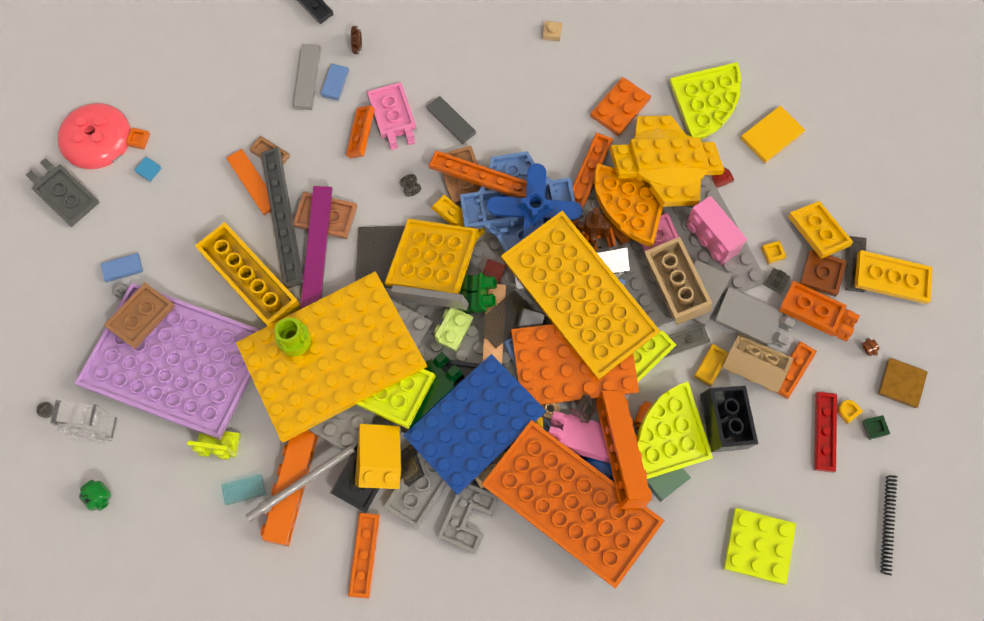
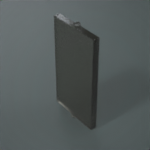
(499, 321)

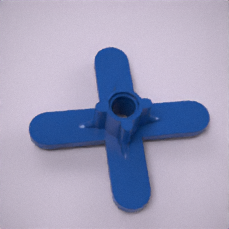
(535, 193)

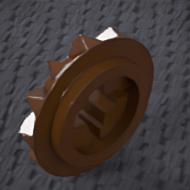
(356, 40)

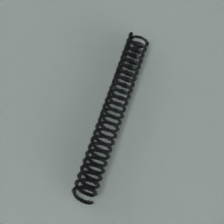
(887, 524)

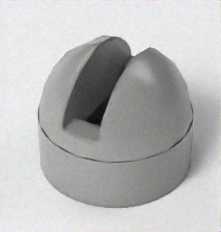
(116, 293)

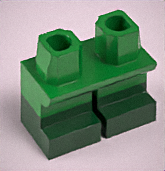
(476, 292)

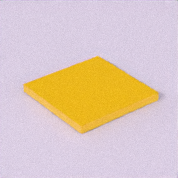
(432, 256)

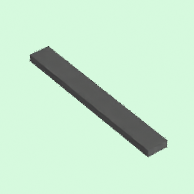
(282, 218)

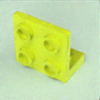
(223, 448)

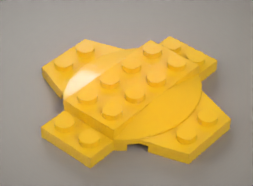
(667, 160)

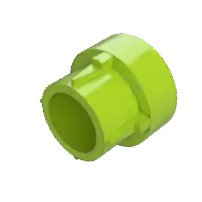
(300, 335)

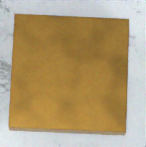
(902, 382)

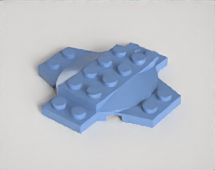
(508, 229)

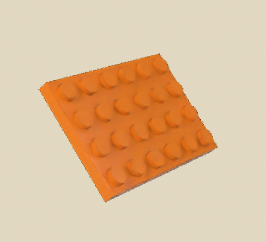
(557, 374)

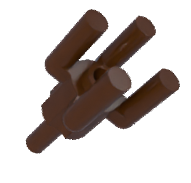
(594, 226)

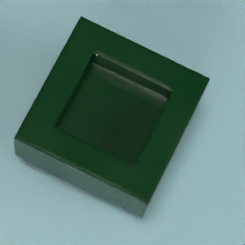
(876, 427)

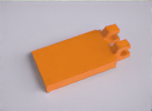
(819, 311)

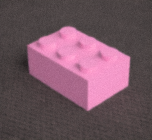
(715, 230)

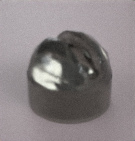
(46, 411)

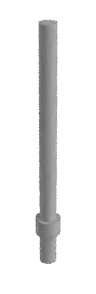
(266, 505)

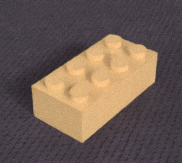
(678, 281)

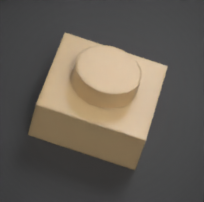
(552, 31)

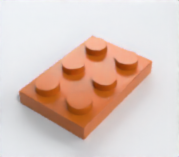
(620, 106)

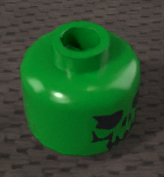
(95, 495)

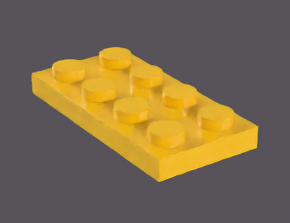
(893, 277)

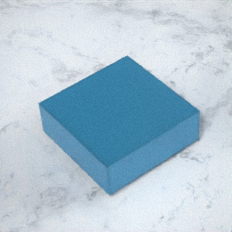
(148, 169)

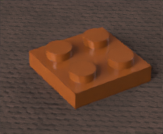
(823, 274)

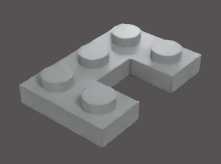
(454, 527)

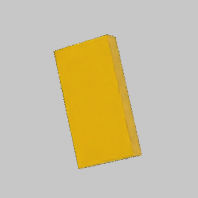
(711, 365)

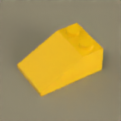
(378, 457)

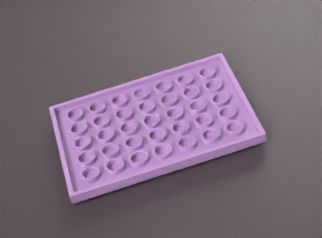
(181, 370)

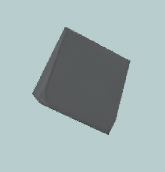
(530, 318)

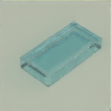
(243, 489)

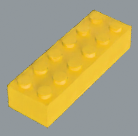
(247, 275)

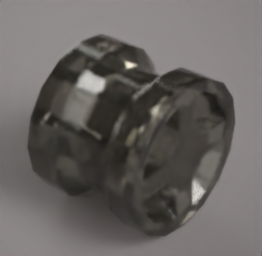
(410, 185)

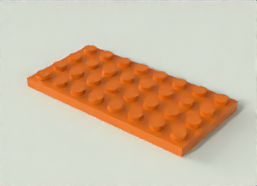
(571, 504)

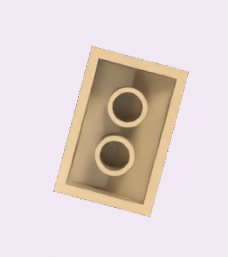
(758, 363)

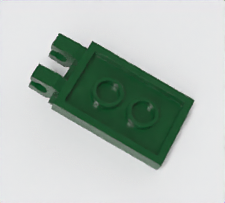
(441, 385)

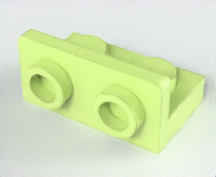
(453, 328)

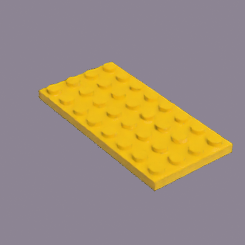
(580, 294)

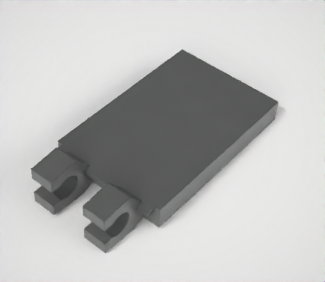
(63, 193)

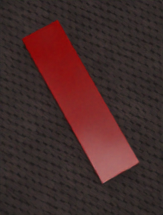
(825, 432)

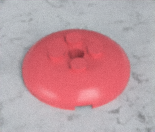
(98, 149)

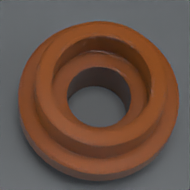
(870, 347)

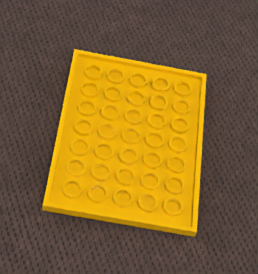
(353, 353)

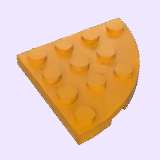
(628, 204)

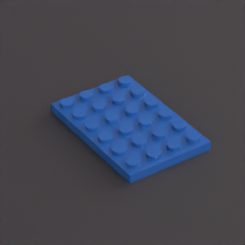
(474, 424)

